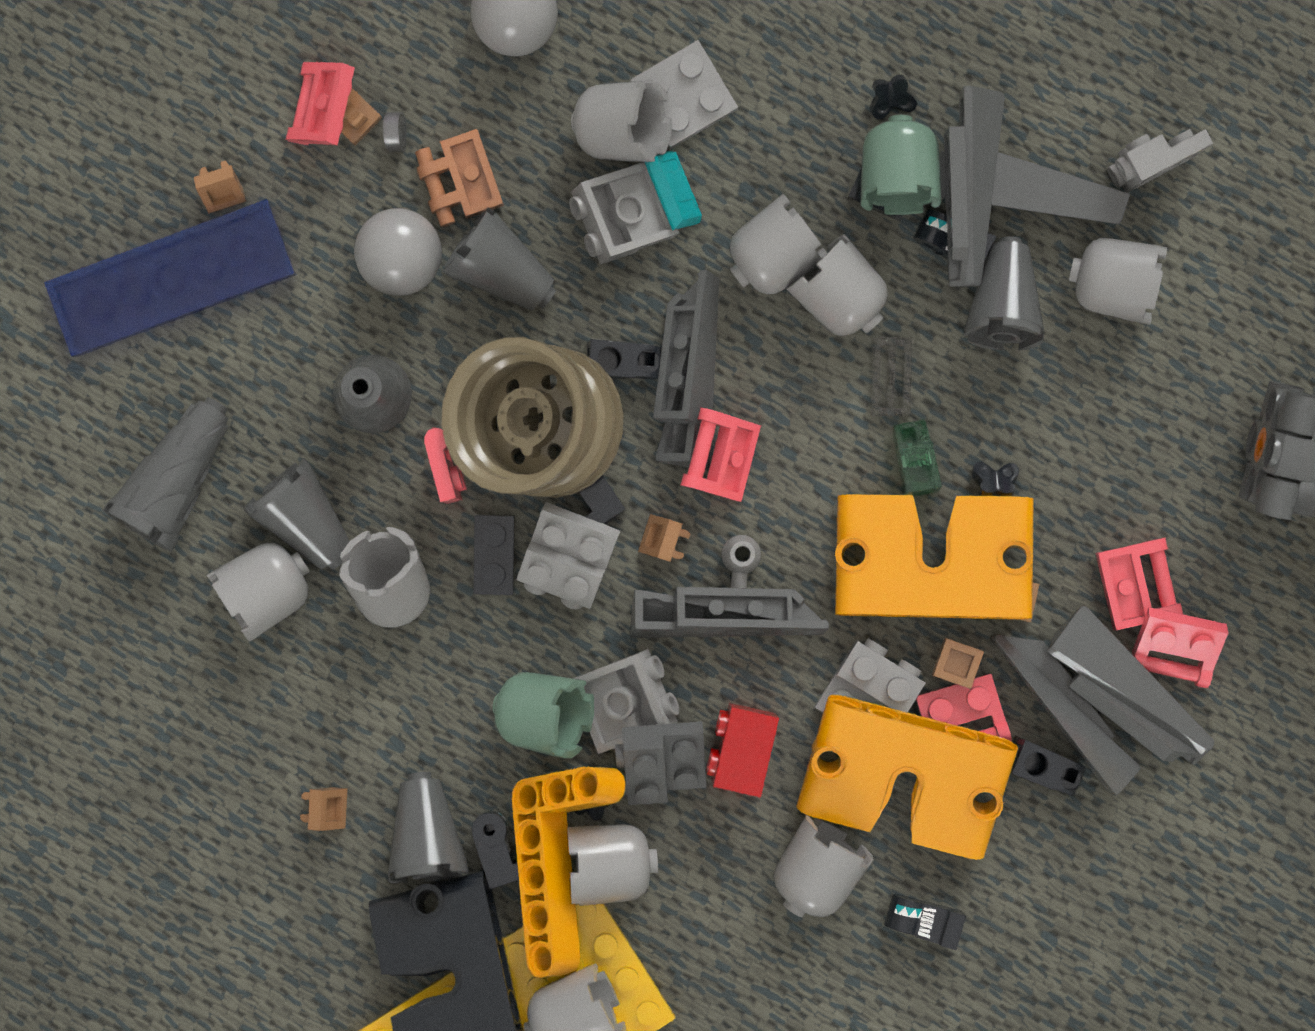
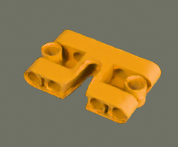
(967, 584)
(883, 742)

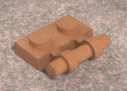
(471, 175)

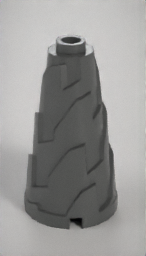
(169, 480)

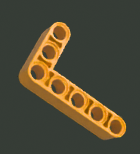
(545, 863)

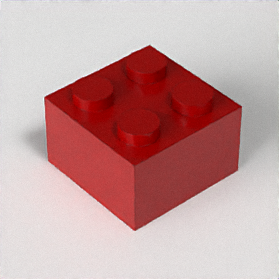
(743, 749)

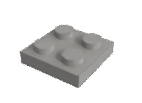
(694, 92)

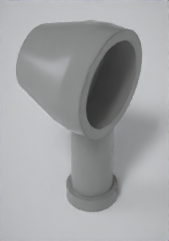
(740, 569)

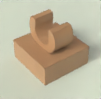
(358, 118)
(219, 188)
(661, 538)
(957, 663)
(326, 808)

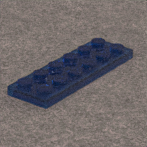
(170, 278)

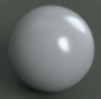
(514, 25)
(397, 251)

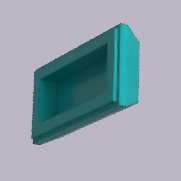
(674, 190)

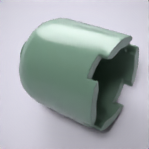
(900, 167)
(544, 713)

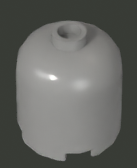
(622, 121)
(774, 249)
(1119, 278)
(842, 290)
(385, 577)
(261, 587)
(610, 863)
(819, 869)
(575, 1004)

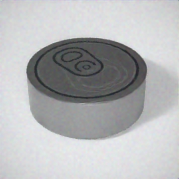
(394, 131)

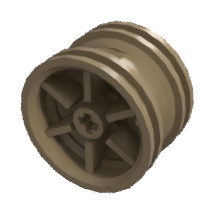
(481, 394)

